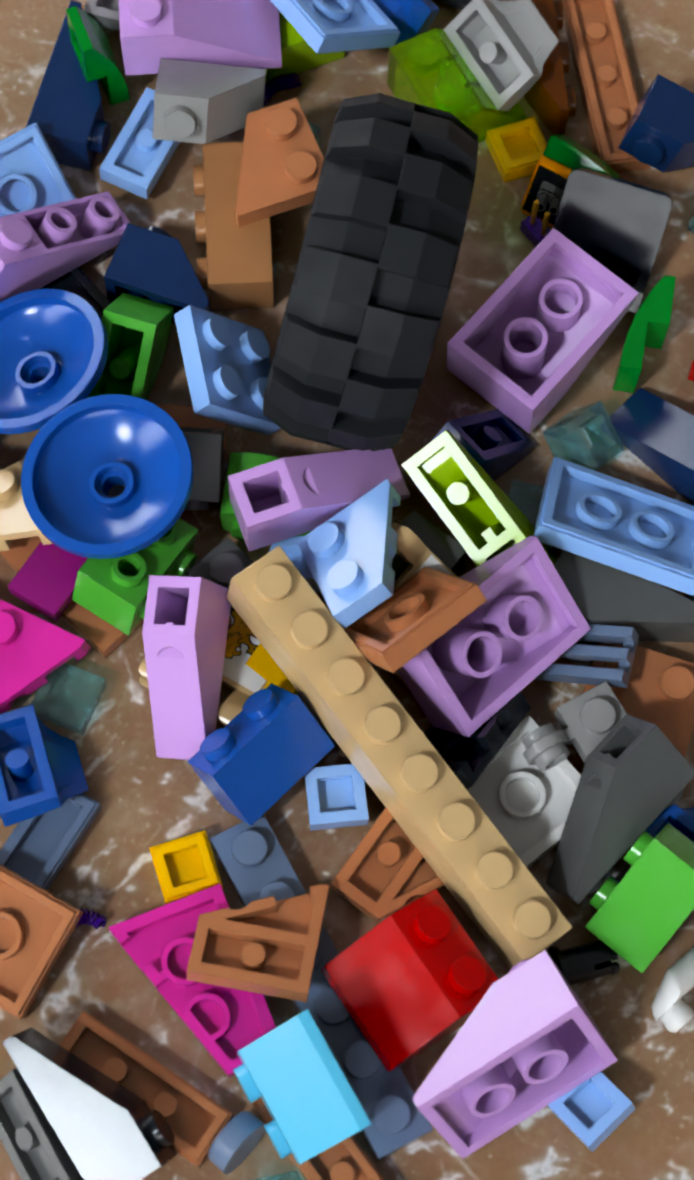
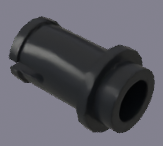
(585, 961)

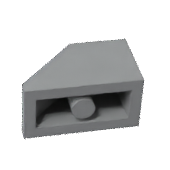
(204, 100)

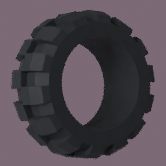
(372, 273)

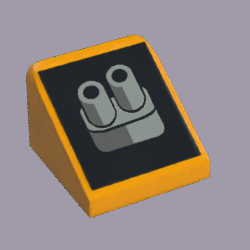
(547, 187)

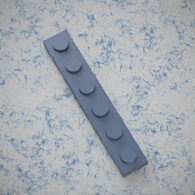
(262, 870)

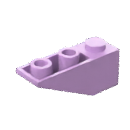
(55, 240)
(306, 491)
(184, 660)

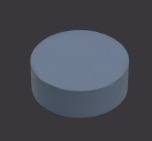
(236, 1141)

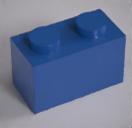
(261, 753)

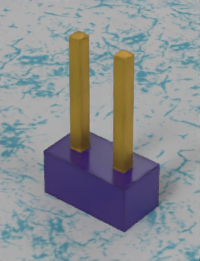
(533, 227)

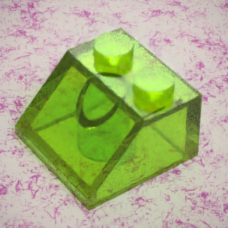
(436, 76)

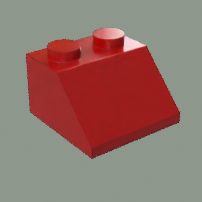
(411, 979)

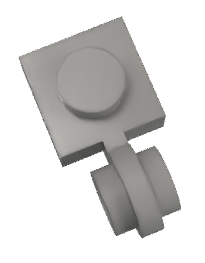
(584, 724)

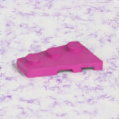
(161, 948)

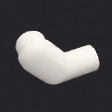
(675, 985)

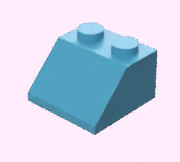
(300, 1089)

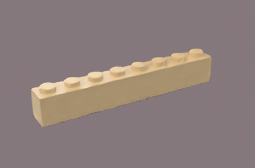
(396, 759)

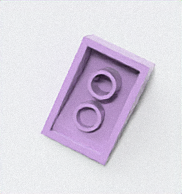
(199, 31)
(539, 330)
(498, 645)
(512, 1057)

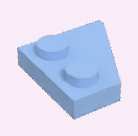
(355, 554)

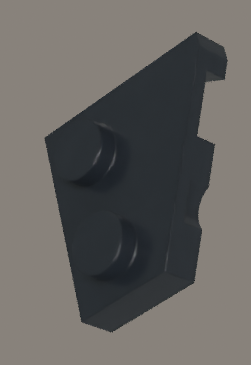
(472, 754)

